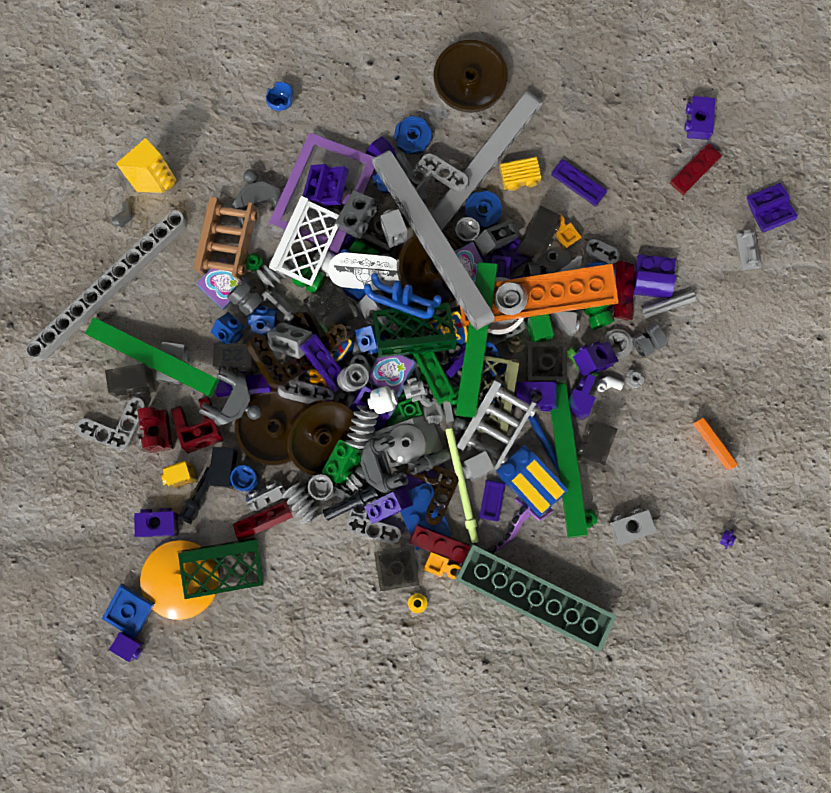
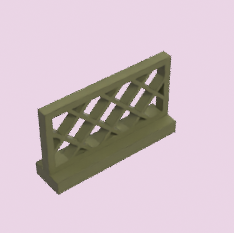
(508, 384)

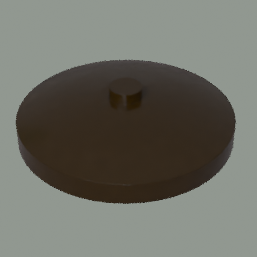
(470, 76)
(419, 271)
(316, 432)
(265, 437)

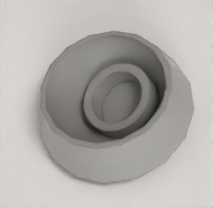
(511, 298)

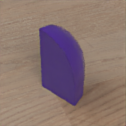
(380, 146)

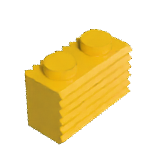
(520, 173)
(179, 474)

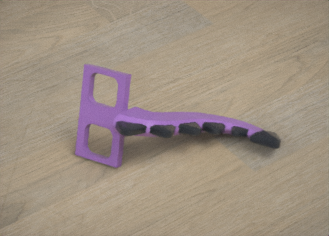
(518, 520)

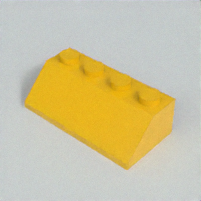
(146, 169)

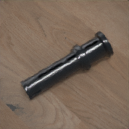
(360, 498)
(193, 503)

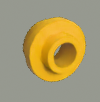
(422, 598)

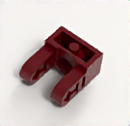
(150, 418)
(199, 435)

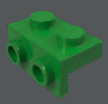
(342, 462)

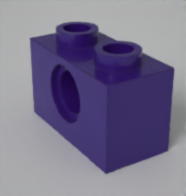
(705, 109)
(595, 358)
(549, 393)
(388, 505)
(167, 527)

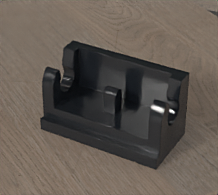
(222, 464)

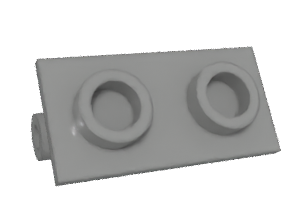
(748, 250)
(274, 301)
(434, 413)
(258, 497)

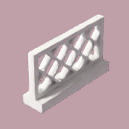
(289, 238)

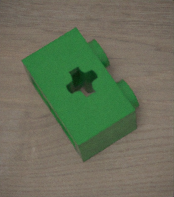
(539, 328)

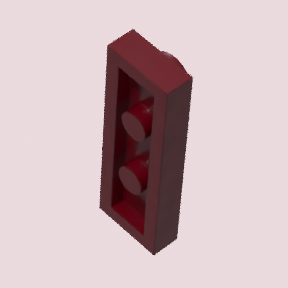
(696, 169)
(625, 290)
(262, 520)
(439, 543)

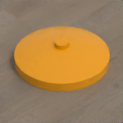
(163, 583)

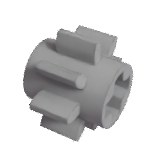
(414, 389)

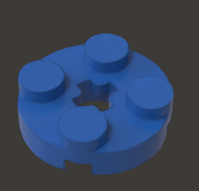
(406, 127)
(482, 199)

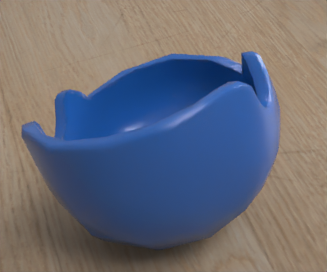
(280, 96)

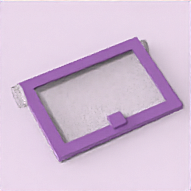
(314, 152)

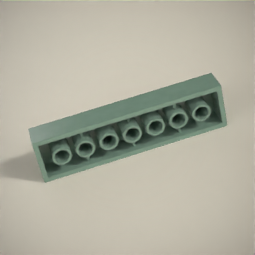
(536, 598)

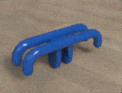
(401, 298)

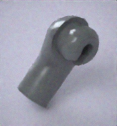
(123, 217)
(457, 425)

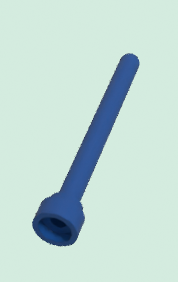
(544, 440)

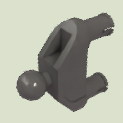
(255, 193)
(236, 402)
(375, 467)

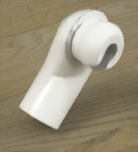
(608, 382)

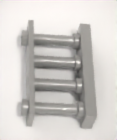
(488, 407)

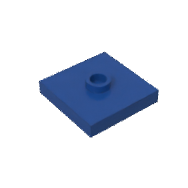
(128, 611)

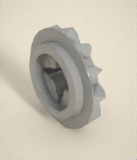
(619, 335)

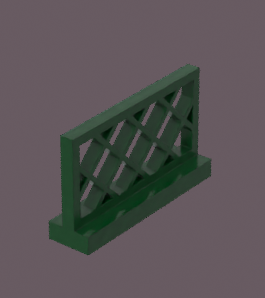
(412, 345)
(213, 552)

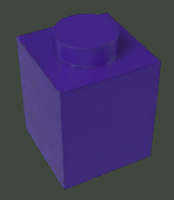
(127, 647)

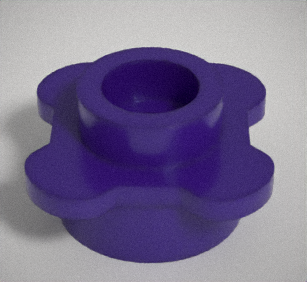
(728, 538)

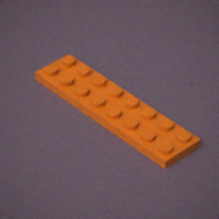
(561, 292)

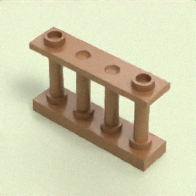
(212, 227)

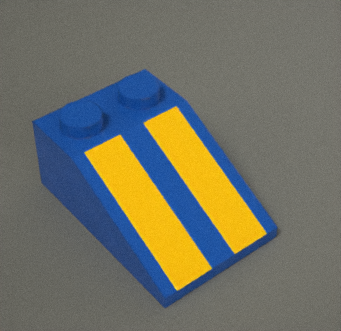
(531, 480)

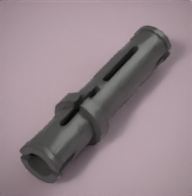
(427, 462)

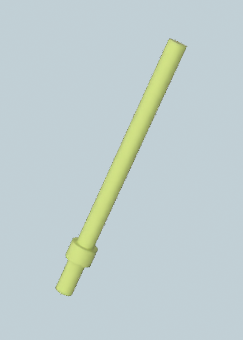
(470, 521)

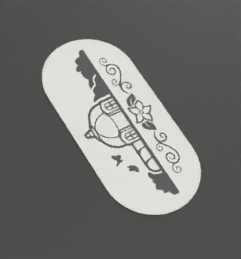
(355, 270)

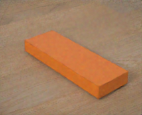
(715, 443)

